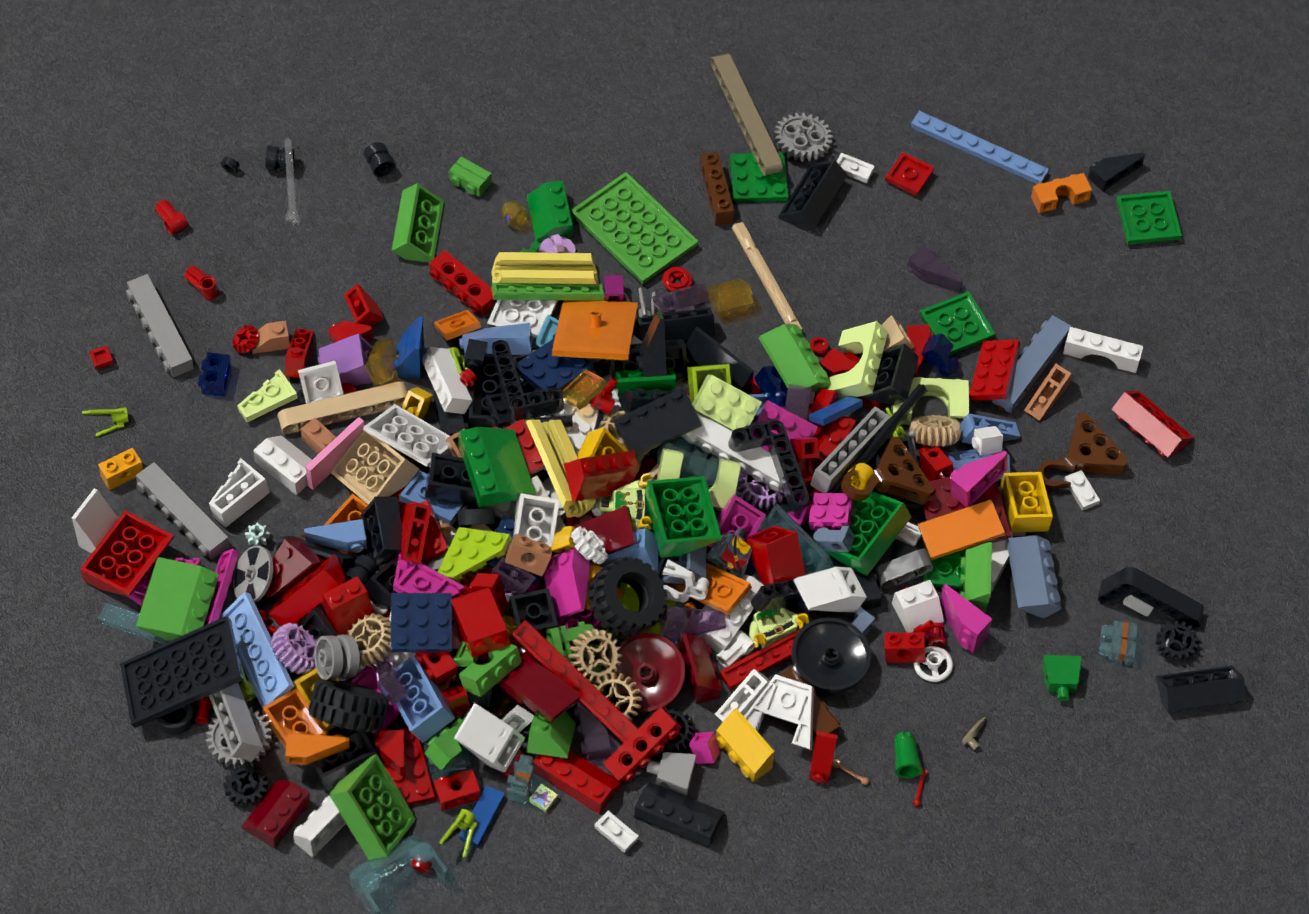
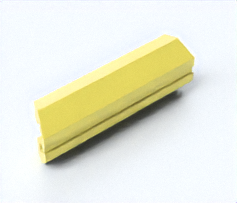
(544, 268)
(555, 451)

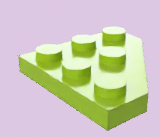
(472, 550)

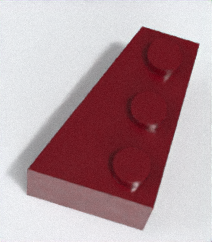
(290, 565)

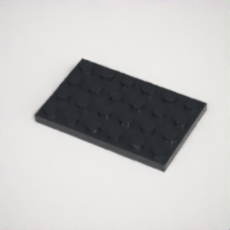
(181, 671)

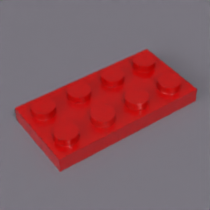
(994, 370)
(416, 783)

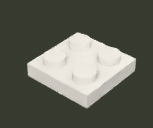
(320, 382)

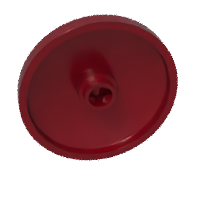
(656, 669)

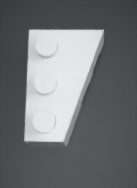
(238, 494)

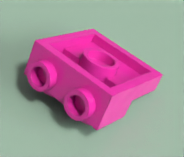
(830, 511)

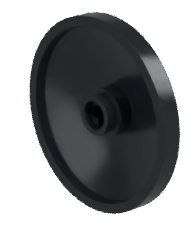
(830, 655)

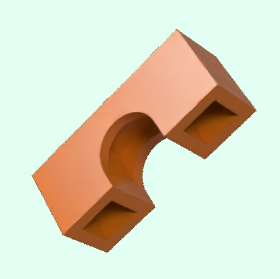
(1074, 187)

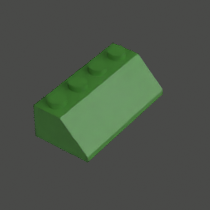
(417, 224)
(794, 358)

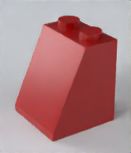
(776, 554)
(346, 604)
(480, 622)

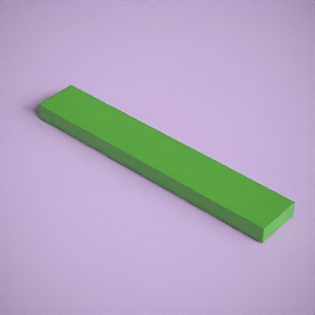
(540, 291)

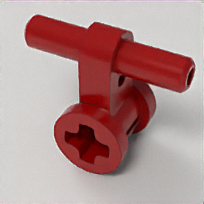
(603, 400)
(933, 633)

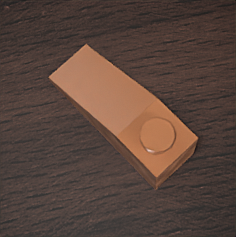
(1049, 392)

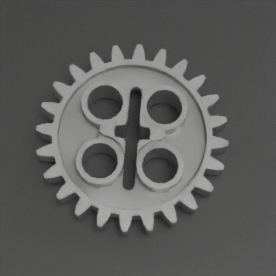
(803, 137)
(216, 742)

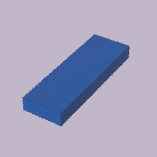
(836, 410)
(484, 812)

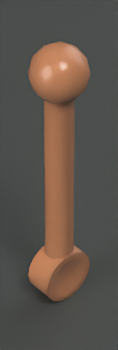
(836, 764)

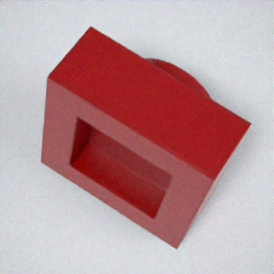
(101, 357)

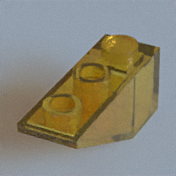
(381, 362)

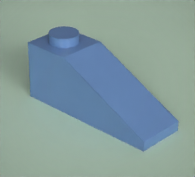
(971, 421)
(341, 536)

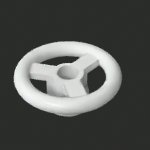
(938, 655)

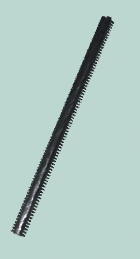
(887, 430)

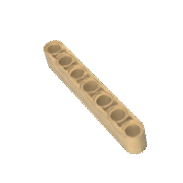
(343, 407)

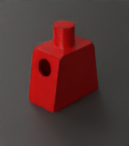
(935, 463)

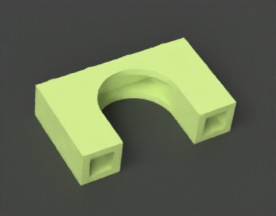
(861, 379)
(952, 392)
(725, 482)

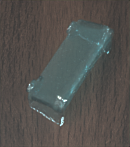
(367, 875)

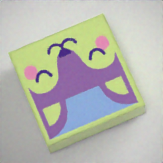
(543, 798)

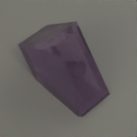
(513, 578)

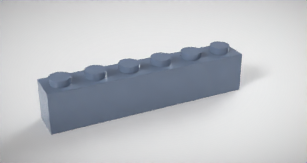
(1034, 360)

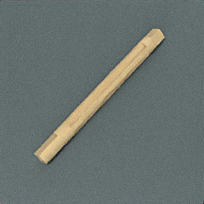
(764, 274)

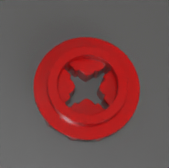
(676, 273)
(244, 346)

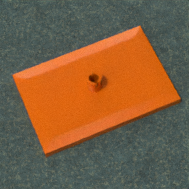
(595, 329)

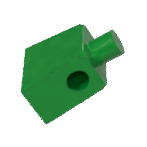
(1061, 674)

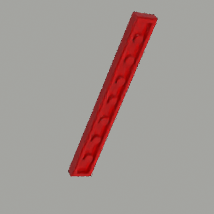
(562, 668)

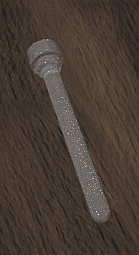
(292, 215)

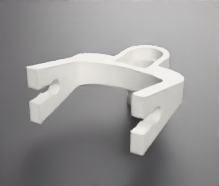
(696, 590)

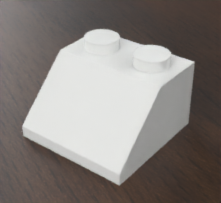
(917, 605)

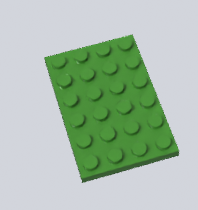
(634, 228)

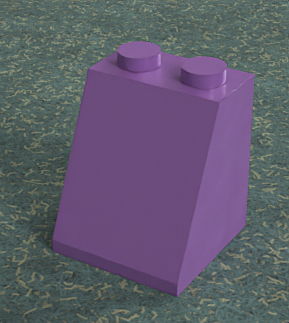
(350, 359)

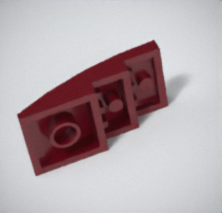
(539, 689)

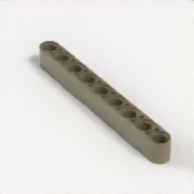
(746, 114)

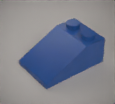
(411, 351)

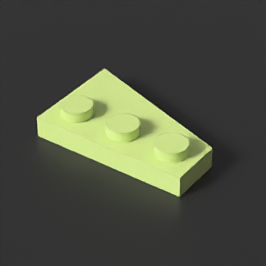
(267, 398)

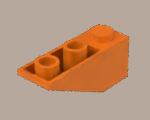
(309, 748)

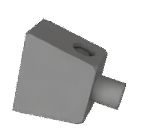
(674, 771)

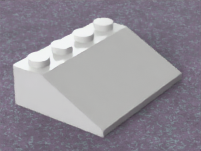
(409, 434)

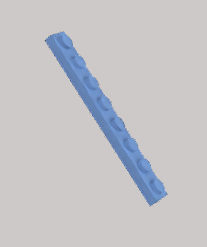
(979, 148)

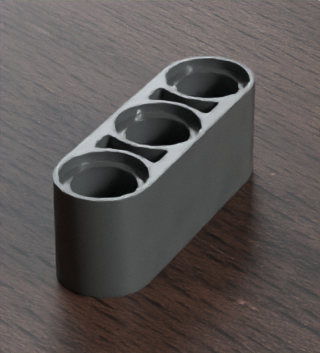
(904, 569)

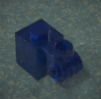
(937, 353)

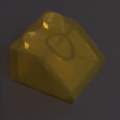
(730, 296)

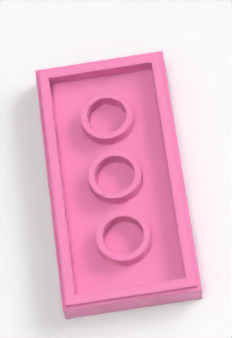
(325, 461)

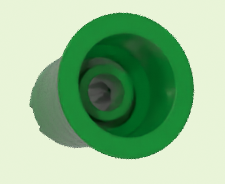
(906, 756)

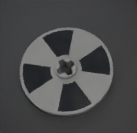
(253, 573)

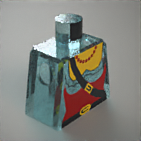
(731, 553)

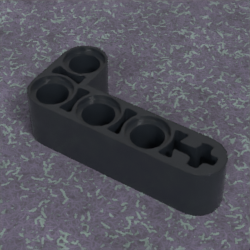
(778, 596)

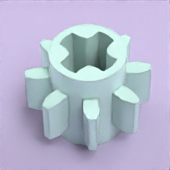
(257, 530)

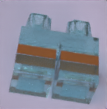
(1122, 641)
(521, 783)

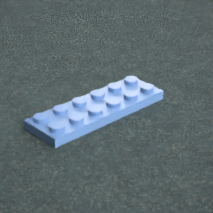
(255, 651)

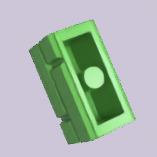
(470, 177)

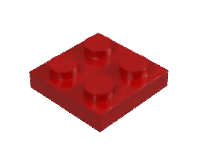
(909, 174)

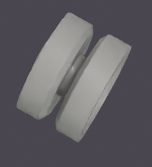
(336, 657)

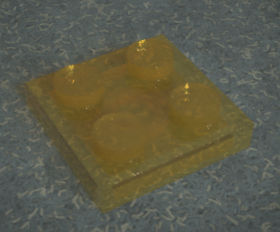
(583, 389)

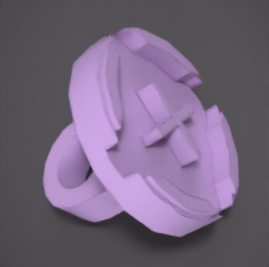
(557, 244)

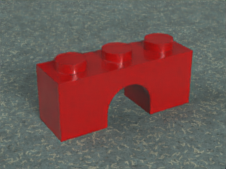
(805, 450)

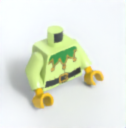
(633, 497)
(774, 625)

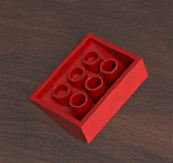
(125, 555)

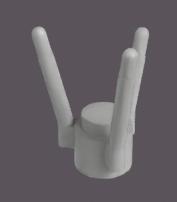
(643, 311)

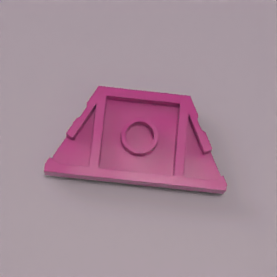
(421, 579)

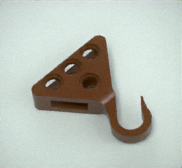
(1097, 457)
(893, 477)

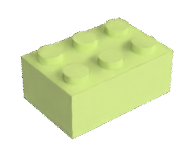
(725, 404)

